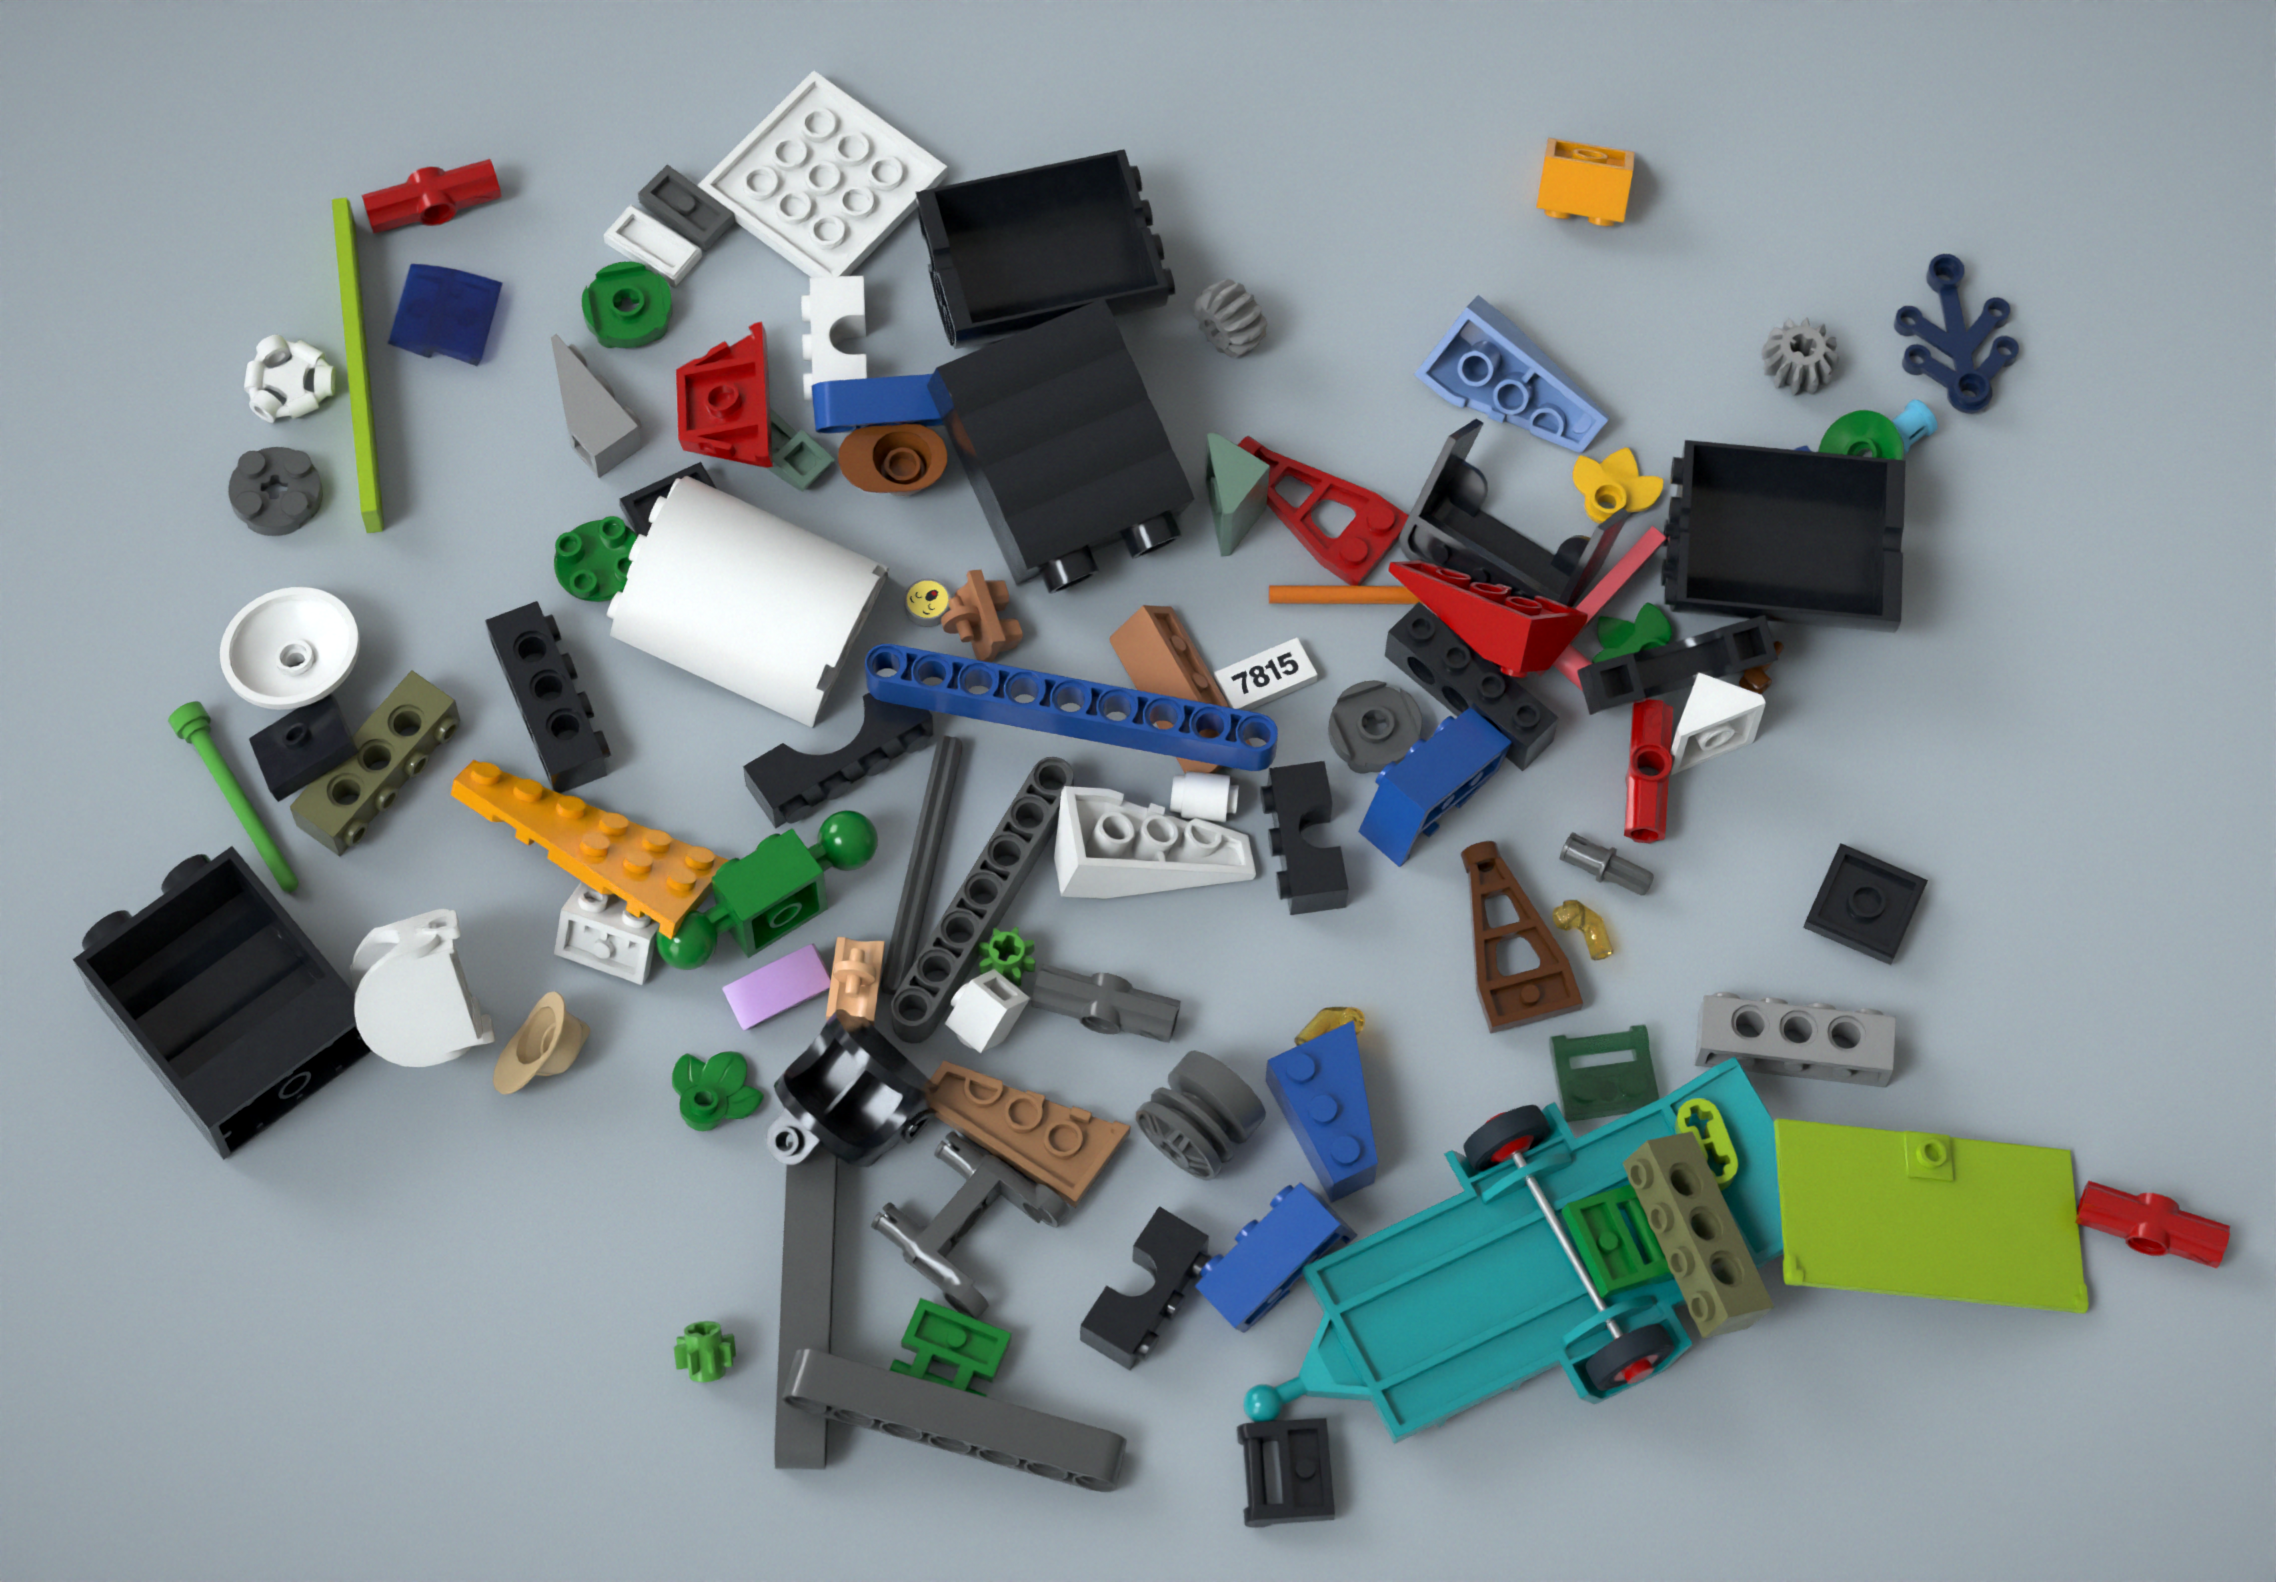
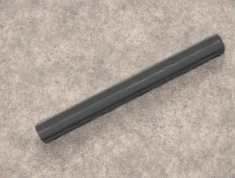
(922, 863)

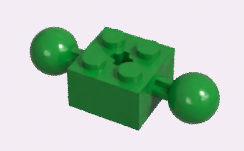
(771, 890)

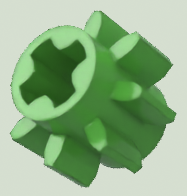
(998, 948)
(705, 1351)

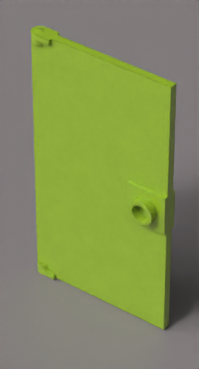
(1928, 1216)

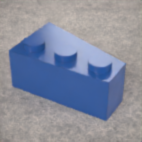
(1432, 781)
(1328, 1109)

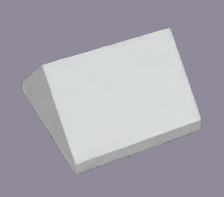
(1715, 722)

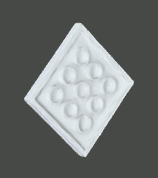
(823, 179)

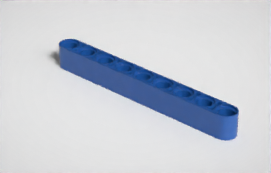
(1087, 723)

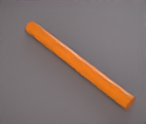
(1340, 594)

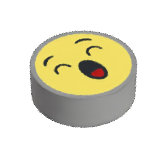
(926, 602)

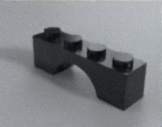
(1677, 665)
(793, 782)

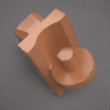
(976, 618)

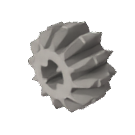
(1230, 318)
(1800, 356)

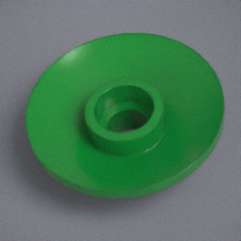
(1863, 432)

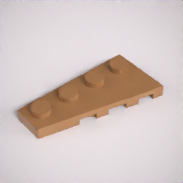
(1033, 1135)

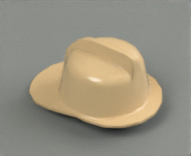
(541, 1046)

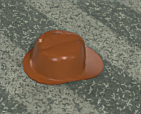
(893, 458)

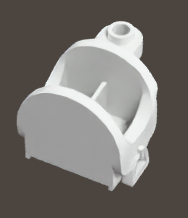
(415, 994)

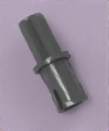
(1605, 864)

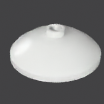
(287, 630)

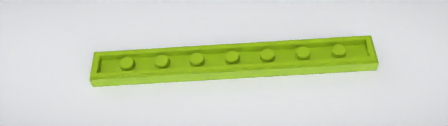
(358, 366)

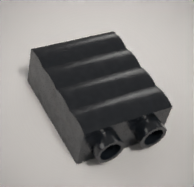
(1062, 446)
(223, 998)

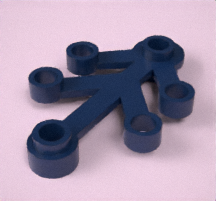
(1956, 341)

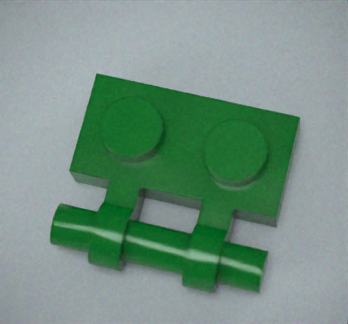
(953, 1341)

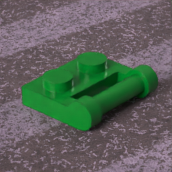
(1609, 1245)

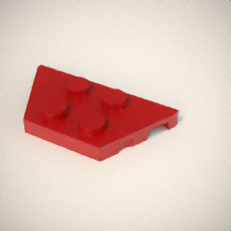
(727, 402)

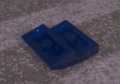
(445, 313)

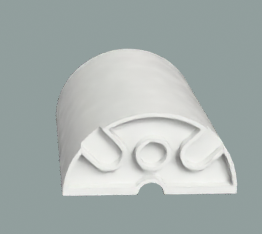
(745, 599)

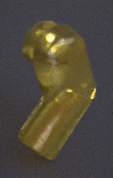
(1589, 923)
(1330, 1019)

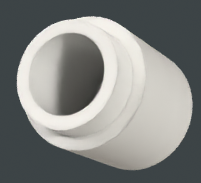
(1203, 796)

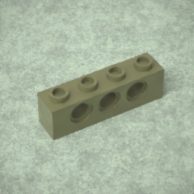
(410, 704)
(1697, 1235)

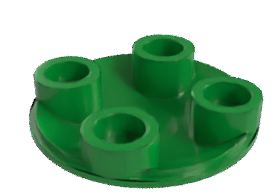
(594, 559)

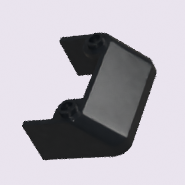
(1457, 535)

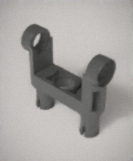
(985, 1181)

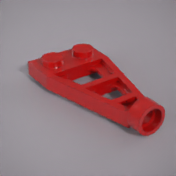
(1361, 543)

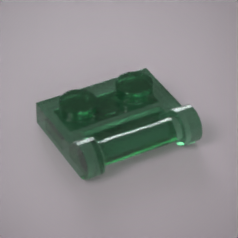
(1604, 1088)

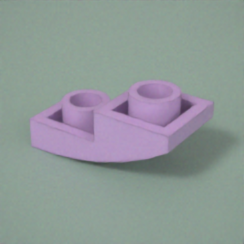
(778, 986)

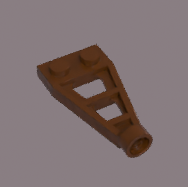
(1524, 995)

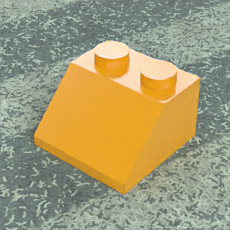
(1585, 181)

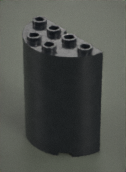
(1041, 246)
(1785, 536)

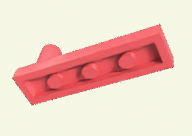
(1603, 594)

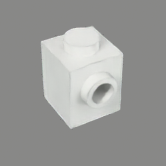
(985, 1010)

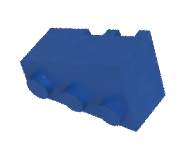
(1271, 1256)

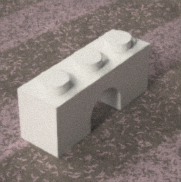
(835, 314)

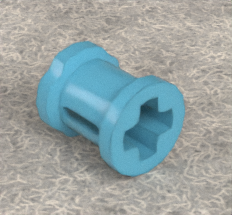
(1915, 423)

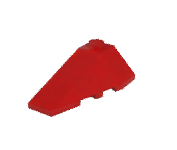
(1500, 628)

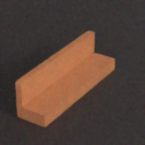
(1167, 663)

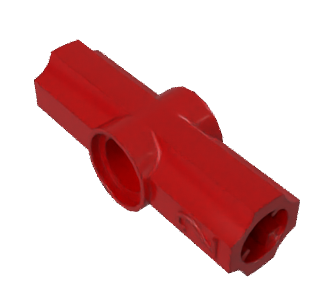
(431, 196)
(1648, 794)
(2152, 1224)

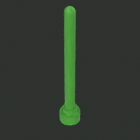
(192, 724)

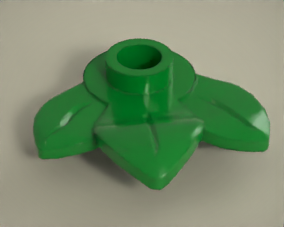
(1624, 637)
(717, 1084)

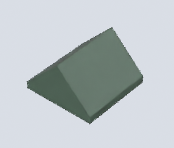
(1235, 490)

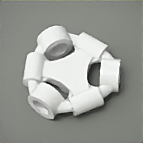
(287, 379)

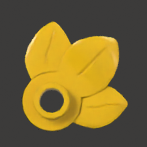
(1616, 483)

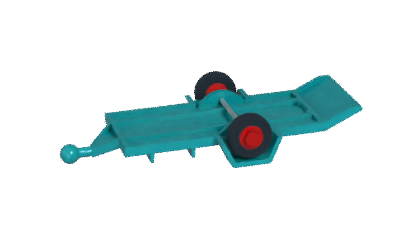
(1495, 1282)

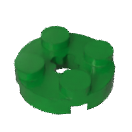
(631, 328)

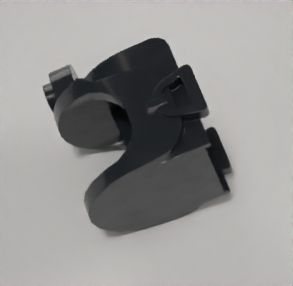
(849, 1096)

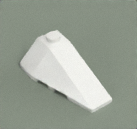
(1128, 849)

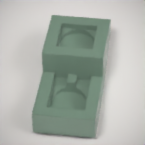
(796, 455)

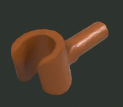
(1756, 679)

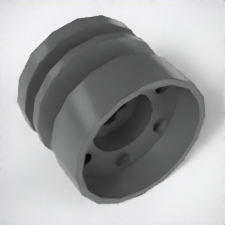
(1200, 1115)

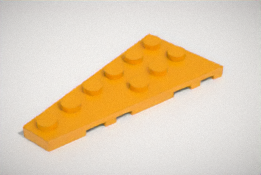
(597, 847)

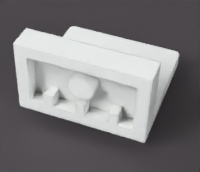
(606, 936)

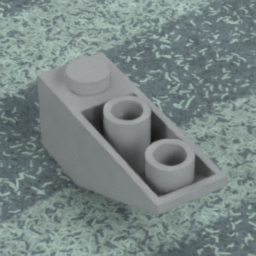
(596, 424)

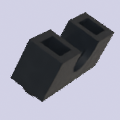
(1310, 876)
(1126, 1325)

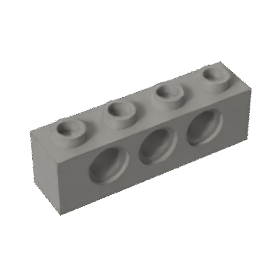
(1773, 1053)

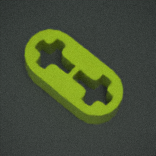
(1716, 1137)

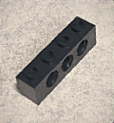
(1463, 679)
(567, 761)

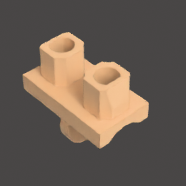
(856, 978)

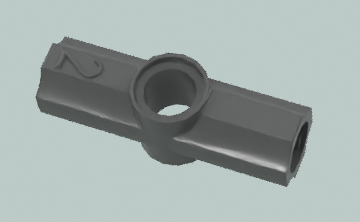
(1105, 1003)

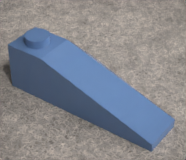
(1504, 374)

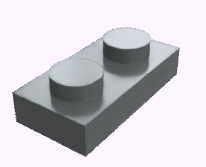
(686, 207)

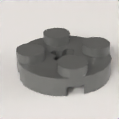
(275, 466)
(1385, 704)

